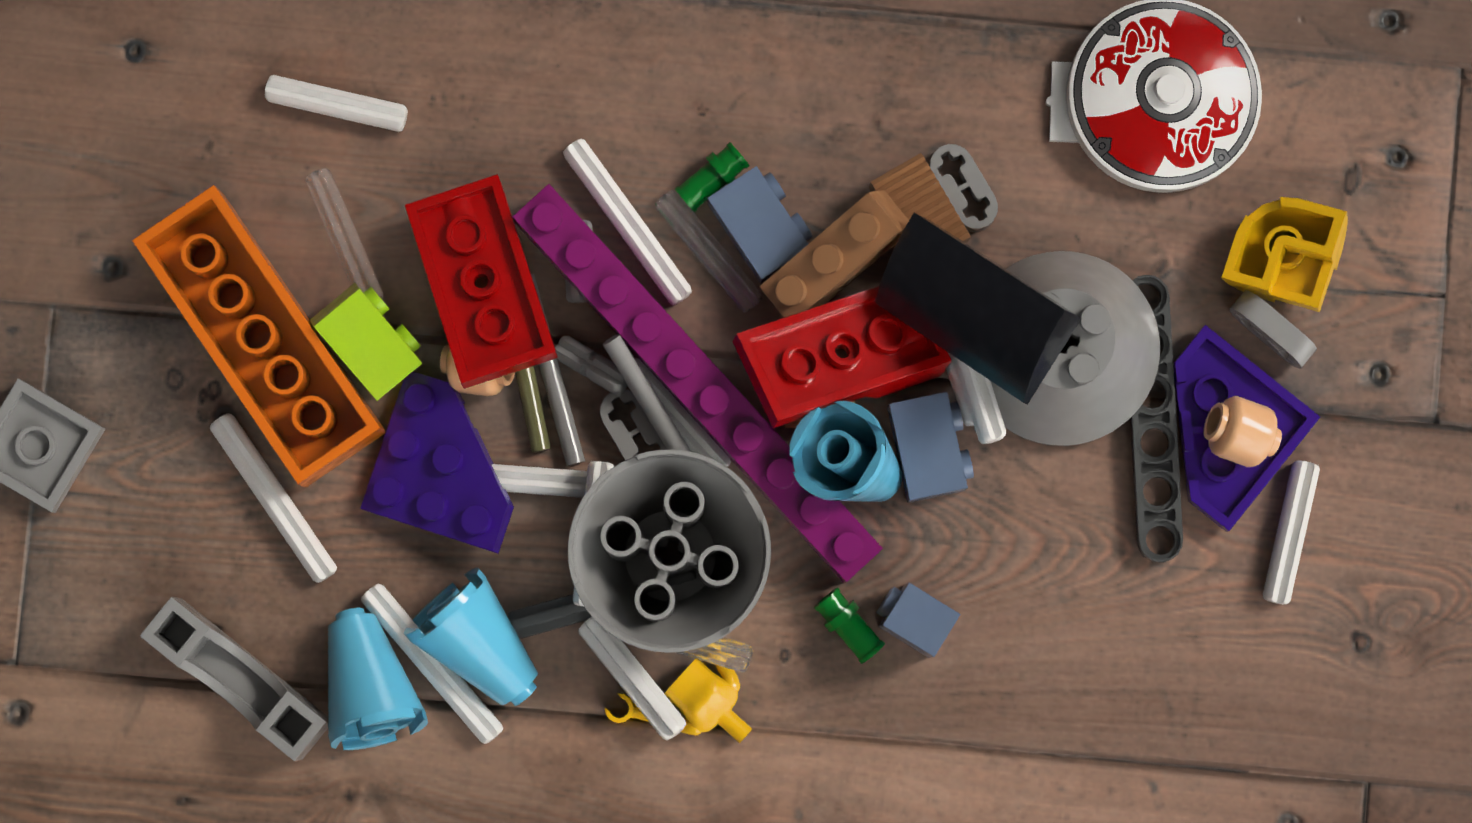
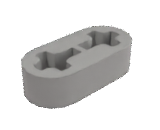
(973, 182)
(1273, 329)
(619, 432)

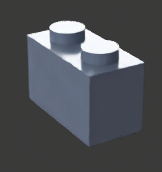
(759, 222)
(929, 446)
(917, 619)

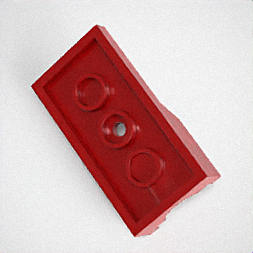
(474, 236)
(797, 364)

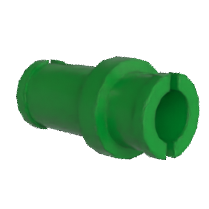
(712, 176)
(848, 624)

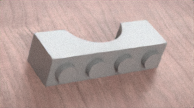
(236, 676)

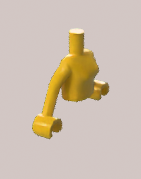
(702, 699)

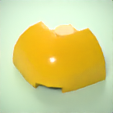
(1287, 251)

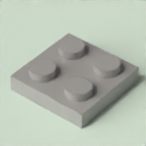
(42, 445)

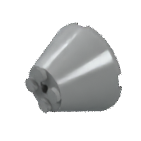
(1108, 370)
(643, 508)

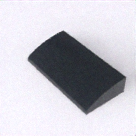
(974, 308)

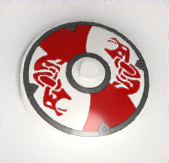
(1163, 95)

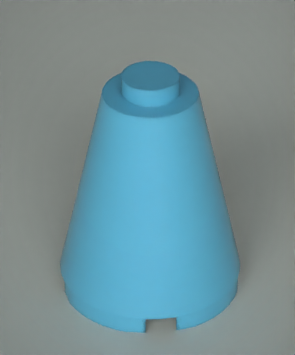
(844, 455)
(476, 640)
(367, 685)

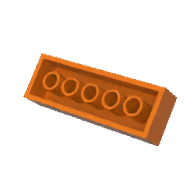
(259, 336)

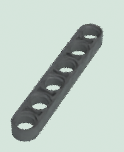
(1162, 419)

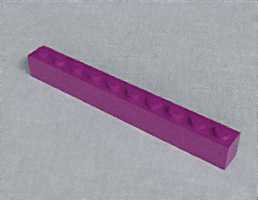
(693, 380)

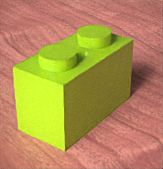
(367, 341)

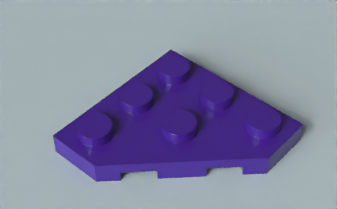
(1207, 375)
(438, 469)

